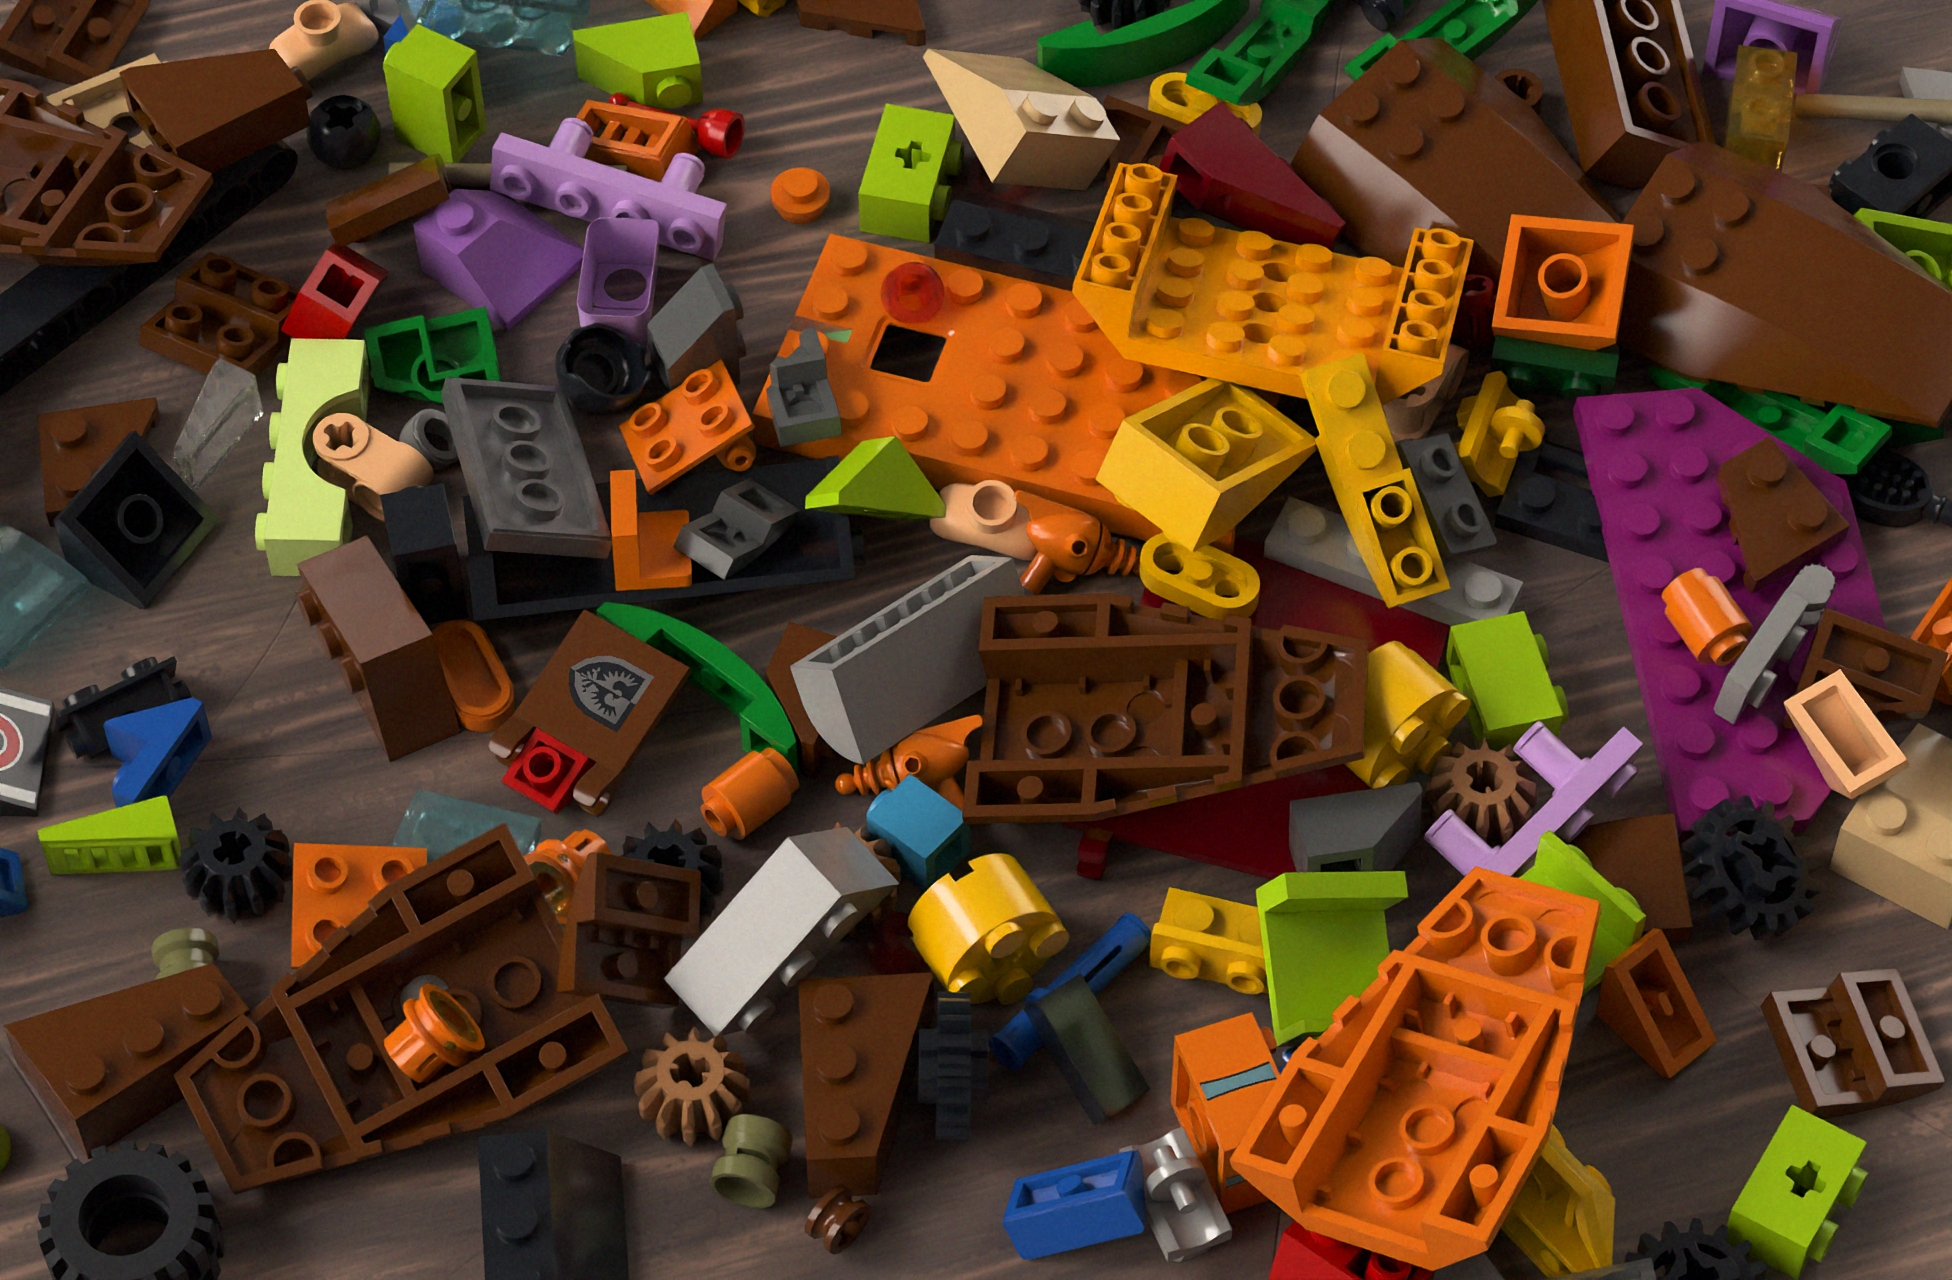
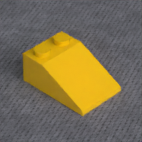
(1203, 460)

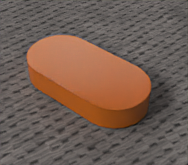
(474, 676)

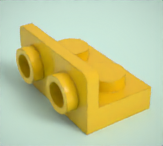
(1209, 941)

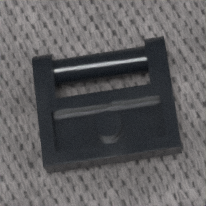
(1550, 507)

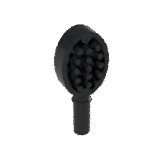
(1895, 492)

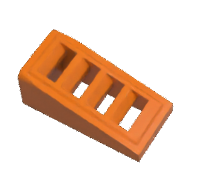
(665, 135)

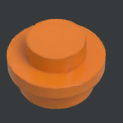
(800, 195)

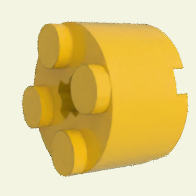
(1406, 716)
(987, 930)

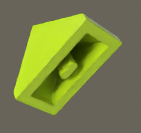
(878, 482)

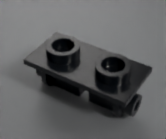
(143, 687)

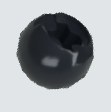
(343, 131)

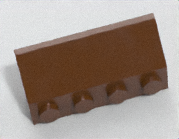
(1627, 84)

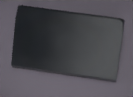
(1087, 1049)

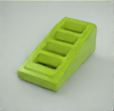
(114, 840)

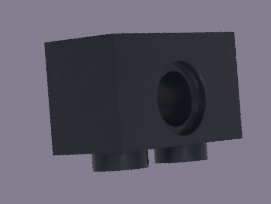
(1900, 173)
(425, 551)

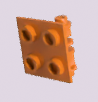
(690, 426)
(336, 884)

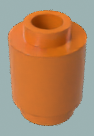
(1706, 617)
(748, 793)

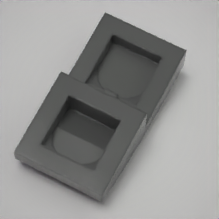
(738, 528)

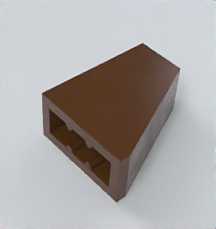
(218, 105)

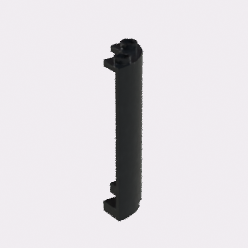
(810, 551)

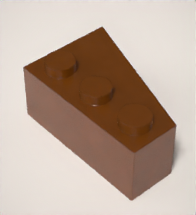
(379, 646)
(114, 1056)
(857, 1072)

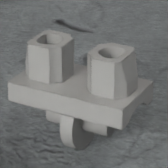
(1180, 1198)

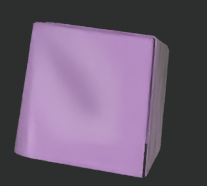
(614, 246)

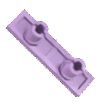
(588, 190)
(1566, 814)

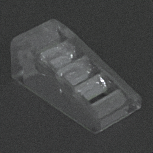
(218, 422)

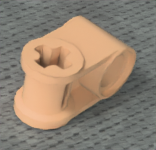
(1417, 410)
(366, 461)

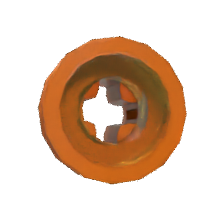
(559, 864)
(433, 1035)

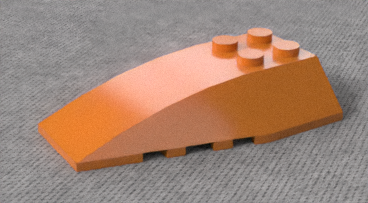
(1435, 1081)

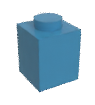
(921, 830)

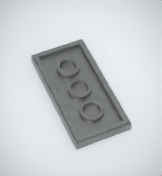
(525, 468)

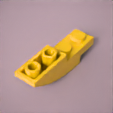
(1371, 484)

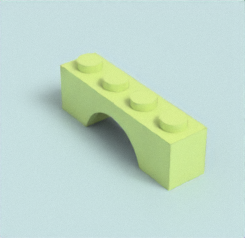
(304, 510)

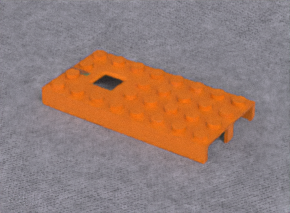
(1016, 396)

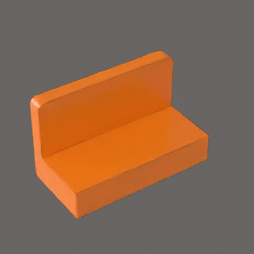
(645, 540)

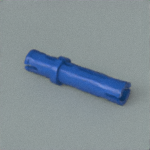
(1122, 945)

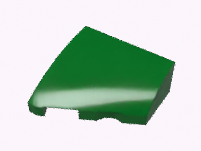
(418, 354)

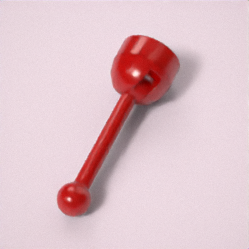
(716, 131)

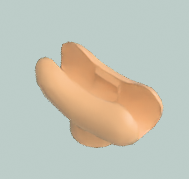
(325, 36)
(985, 518)

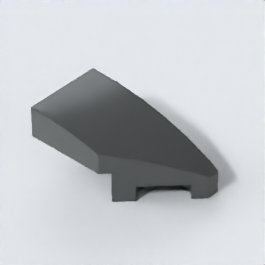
(801, 394)

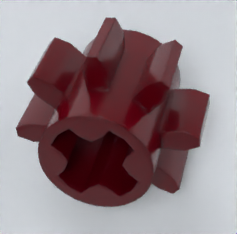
(1475, 313)

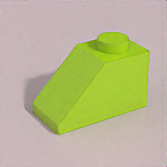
(644, 58)

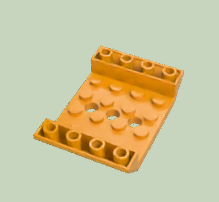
(1261, 305)

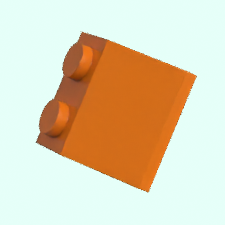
(1563, 281)

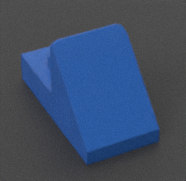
(156, 749)

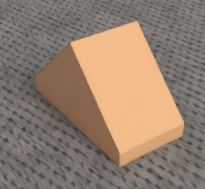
(1844, 736)

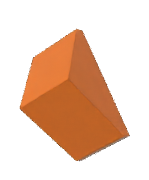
(1653, 1006)

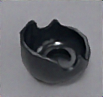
(601, 369)

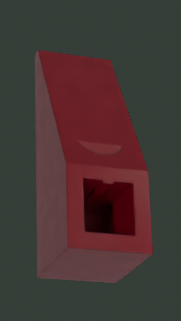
(1245, 183)

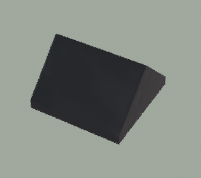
(133, 523)

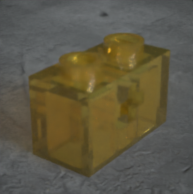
(1760, 104)

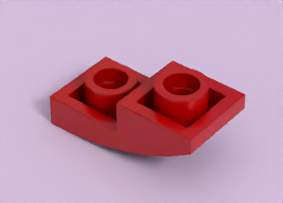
(547, 771)

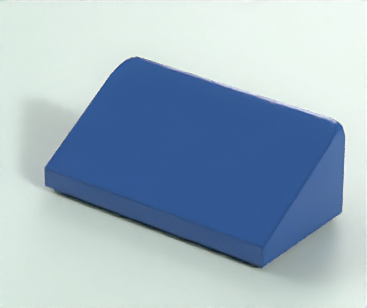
(1077, 1205)

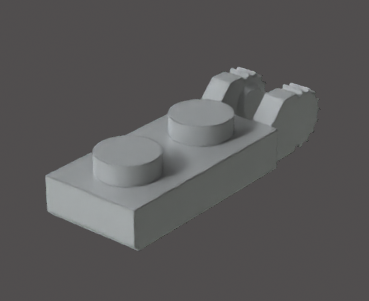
(1776, 639)

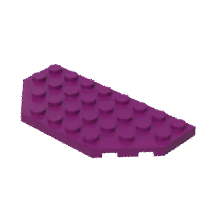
(1663, 514)

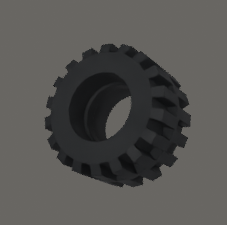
(129, 1188)

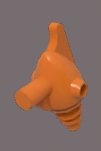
(1069, 544)
(928, 754)

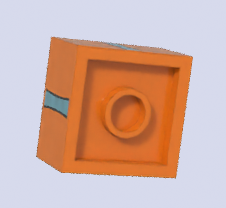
(1216, 1092)

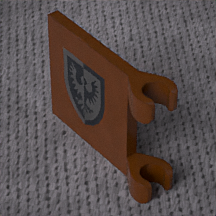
(599, 698)

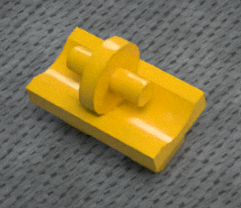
(1495, 432)

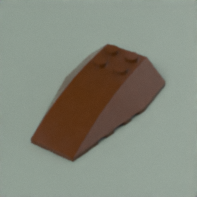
(1439, 147)
(85, 190)
(1781, 292)
(1148, 706)
(309, 1069)

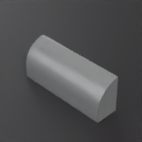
(903, 661)

